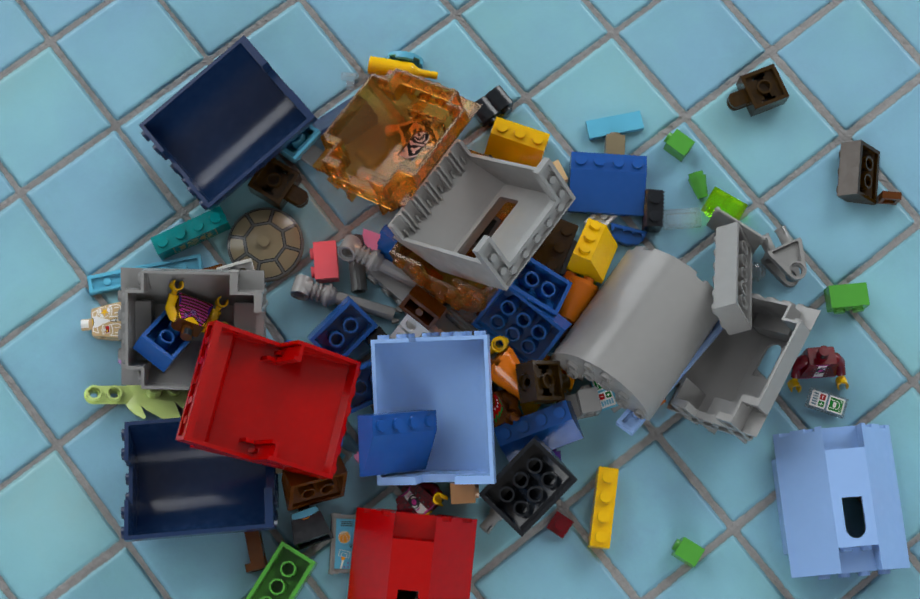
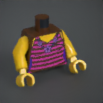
(189, 313)

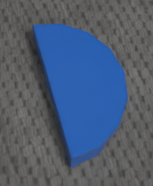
(626, 235)

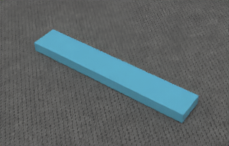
(111, 280)

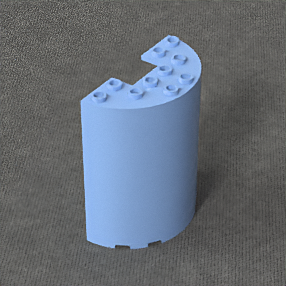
(446, 376)

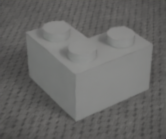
(585, 402)

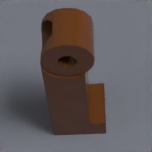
(256, 552)

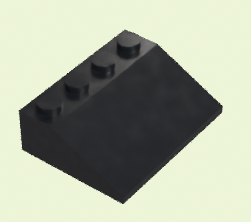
(528, 486)

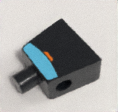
(309, 527)

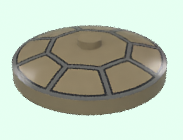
(269, 239)

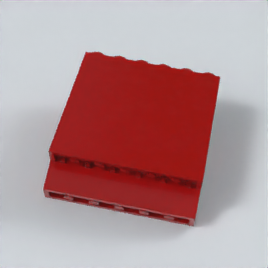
(269, 401)

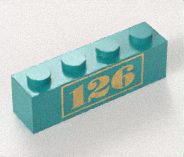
(190, 233)

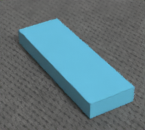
(620, 123)

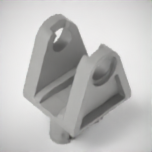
(785, 258)

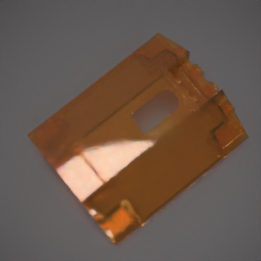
(377, 126)

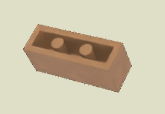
(463, 493)

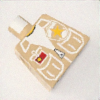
(103, 322)

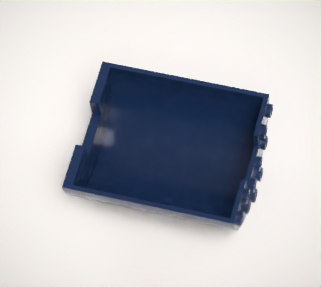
(227, 123)
(190, 490)

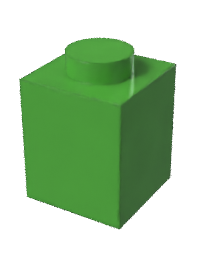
(678, 144)
(687, 551)

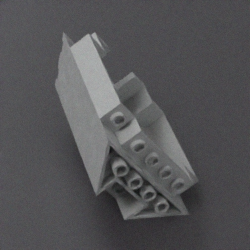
(144, 299)
(722, 383)

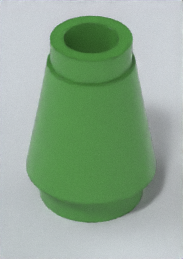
(698, 183)

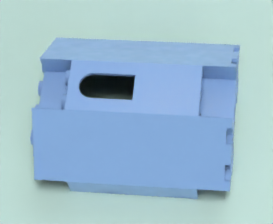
(812, 477)

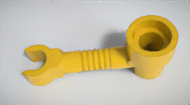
(496, 346)

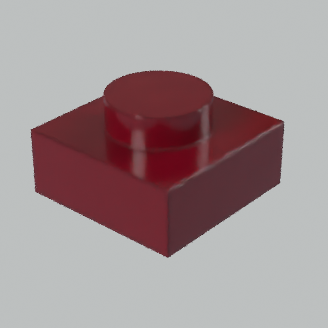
(559, 524)

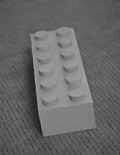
(732, 279)

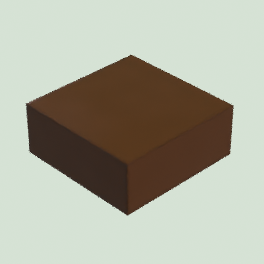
(889, 197)

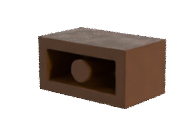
(422, 307)

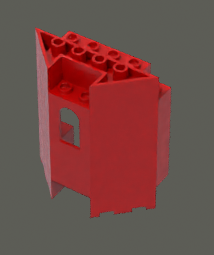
(411, 554)

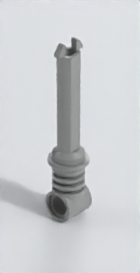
(352, 249)
(304, 287)

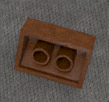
(307, 490)

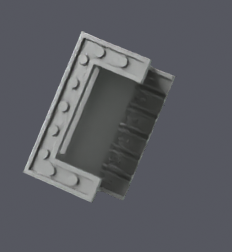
(464, 198)

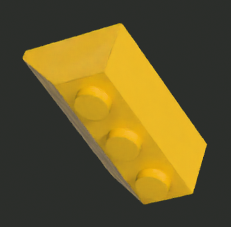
(516, 143)
(593, 251)

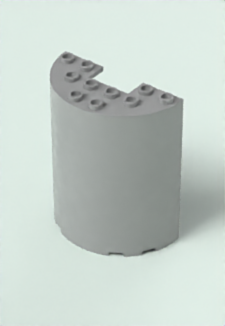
(640, 329)

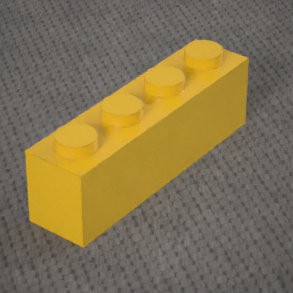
(603, 508)

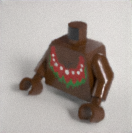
(504, 407)

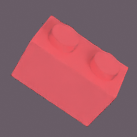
(325, 261)

